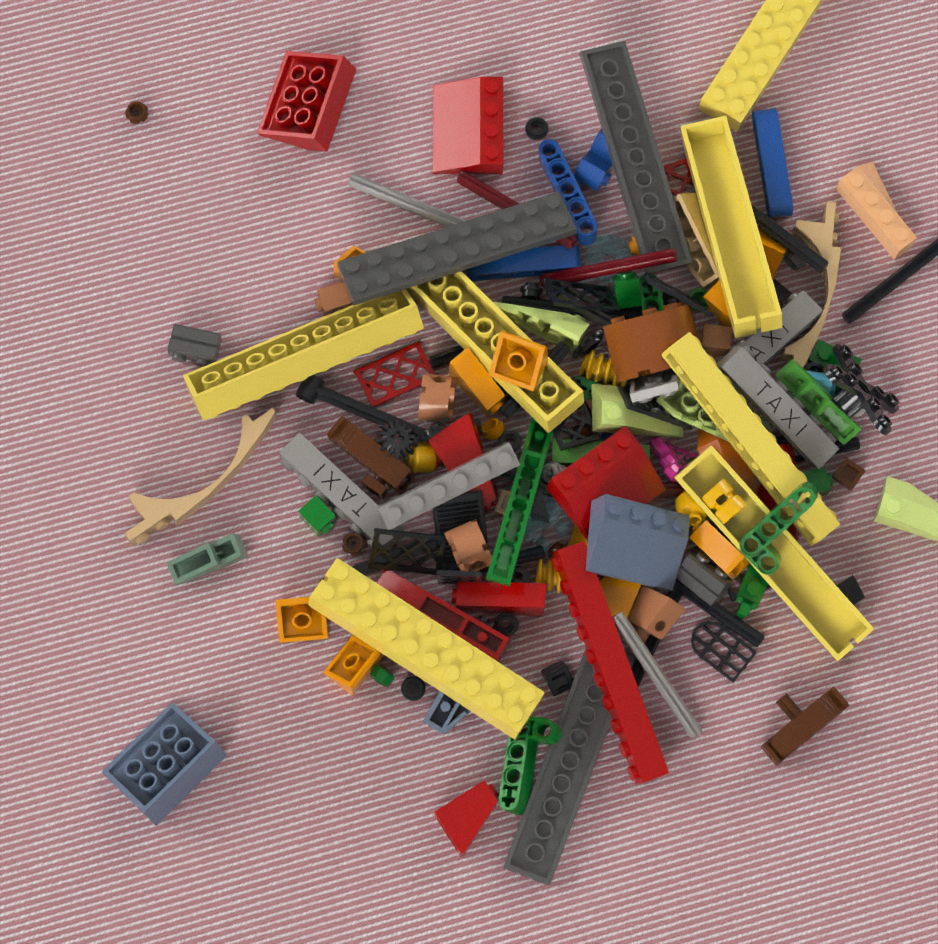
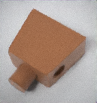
(654, 614)

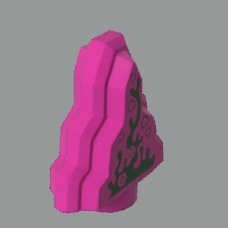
(671, 458)

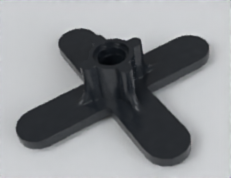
(856, 393)

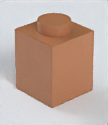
(332, 298)
(715, 339)

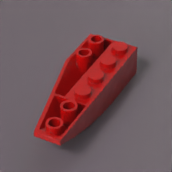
(450, 617)

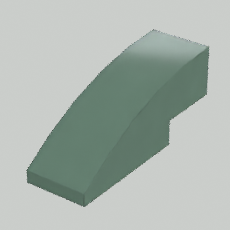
(207, 559)

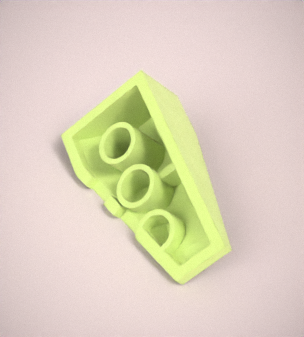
(548, 324)
(686, 408)
(611, 415)
(907, 509)

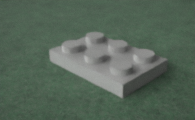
(654, 384)

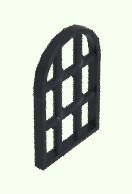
(724, 658)

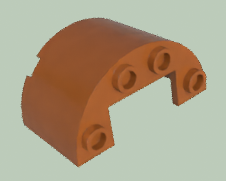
(639, 342)

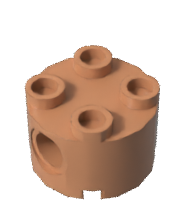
(437, 398)
(469, 546)

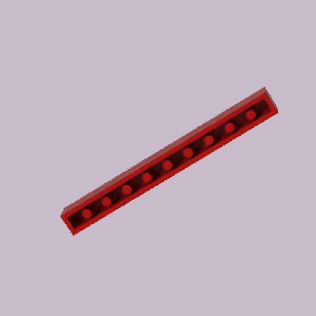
(610, 664)

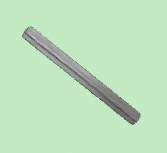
(403, 201)
(656, 675)

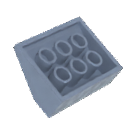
(636, 541)
(164, 763)

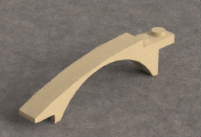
(822, 240)
(158, 512)

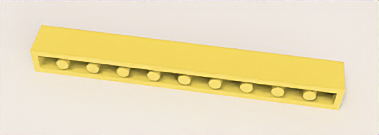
(746, 433)

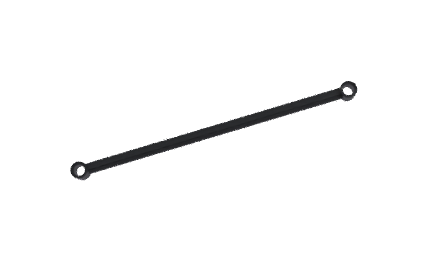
(313, 389)

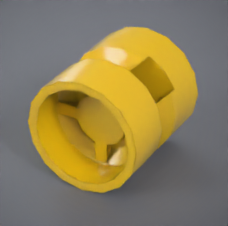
(730, 507)

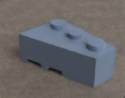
(445, 713)

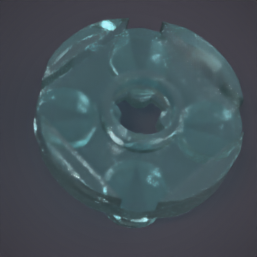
(606, 245)

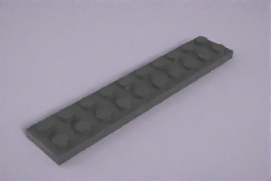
(634, 153)
(456, 248)
(561, 780)

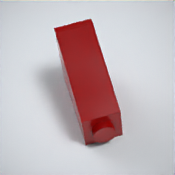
(467, 815)

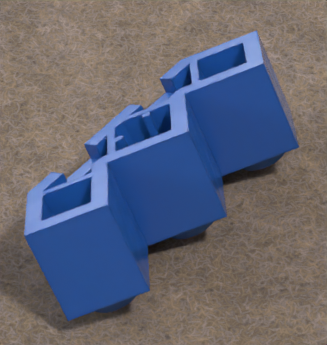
(596, 165)

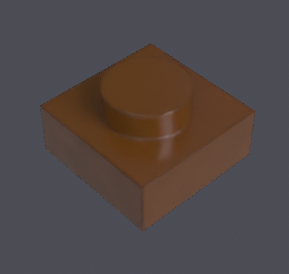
(848, 474)
(375, 485)

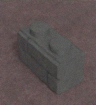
(194, 345)
(703, 577)

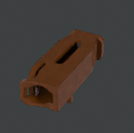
(368, 454)
(803, 723)

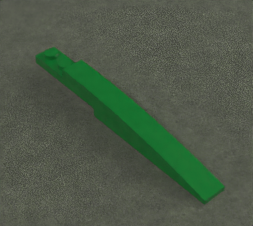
(519, 504)

